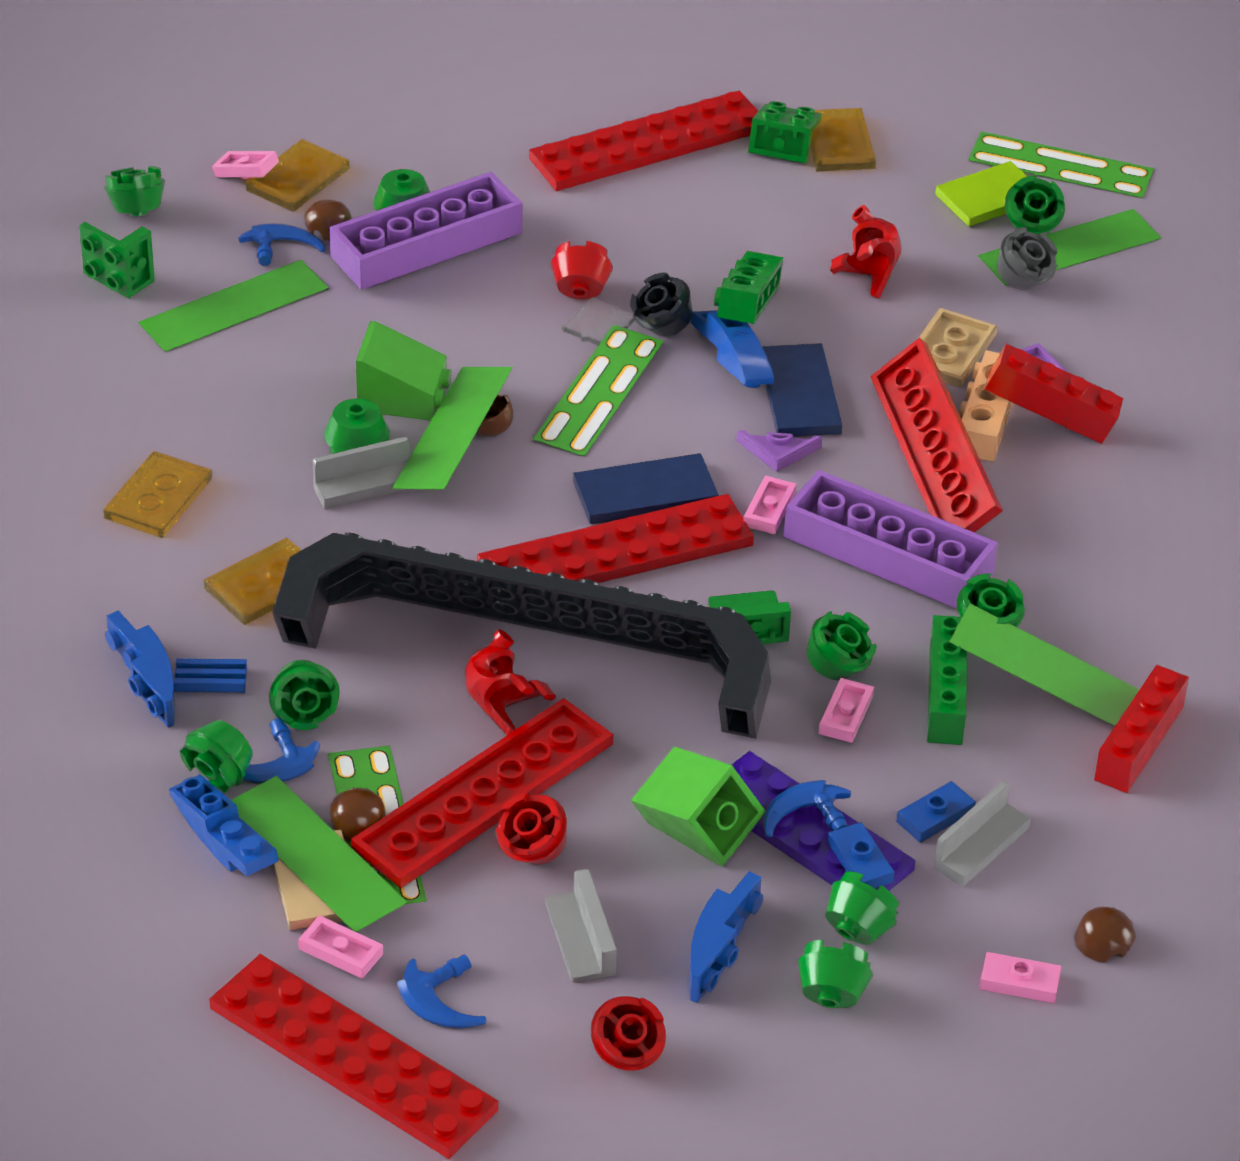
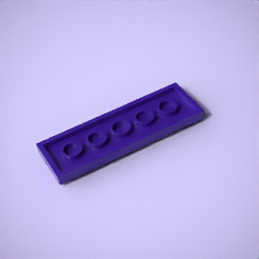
(805, 831)

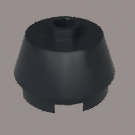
(662, 305)

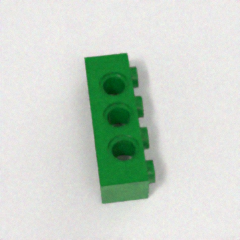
(749, 287)
(946, 684)

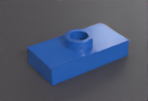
(935, 811)
(861, 855)

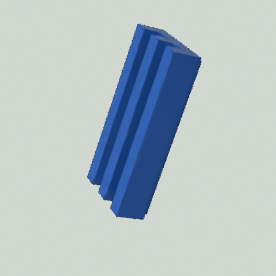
(210, 675)

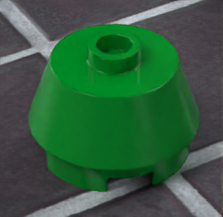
(398, 187)
(135, 190)
(1035, 205)
(355, 425)
(994, 597)
(839, 646)
(304, 694)
(218, 754)
(860, 910)
(833, 974)

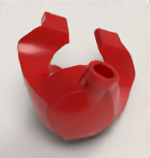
(875, 250)
(494, 683)

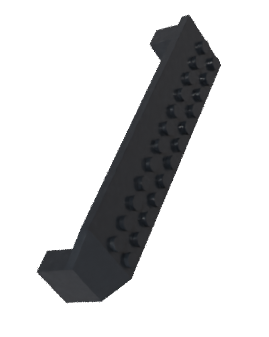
(357, 568)

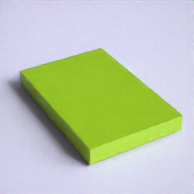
(980, 194)

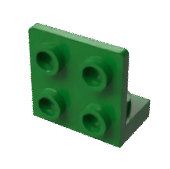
(783, 131)
(119, 265)
(762, 612)

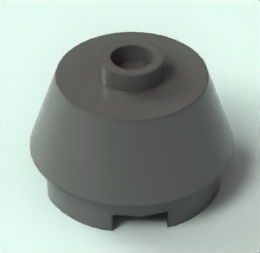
(1026, 259)

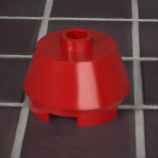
(581, 270)
(532, 828)
(628, 1033)

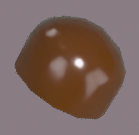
(324, 215)
(498, 418)
(356, 811)
(1104, 934)

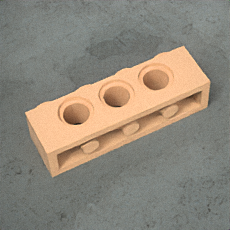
(984, 413)

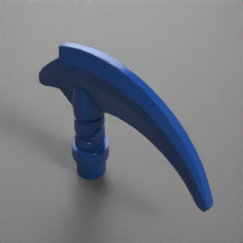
(265, 233)
(291, 765)
(805, 795)
(420, 997)

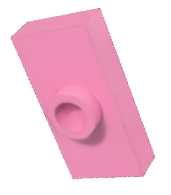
(245, 164)
(769, 504)
(846, 710)
(340, 947)
(1020, 977)

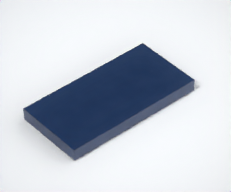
(802, 391)
(643, 487)

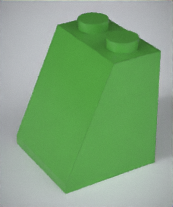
(400, 374)
(699, 804)

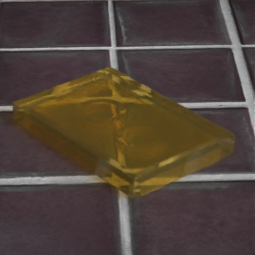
(842, 141)
(298, 175)
(157, 494)
(252, 584)

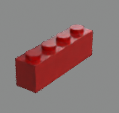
(1054, 393)
(1141, 728)

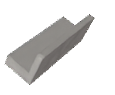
(360, 472)
(979, 836)
(583, 930)

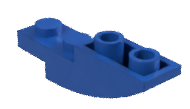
(737, 348)
(148, 665)
(220, 828)
(716, 933)

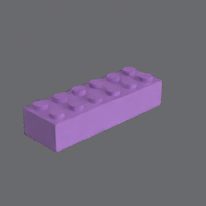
(426, 230)
(887, 538)

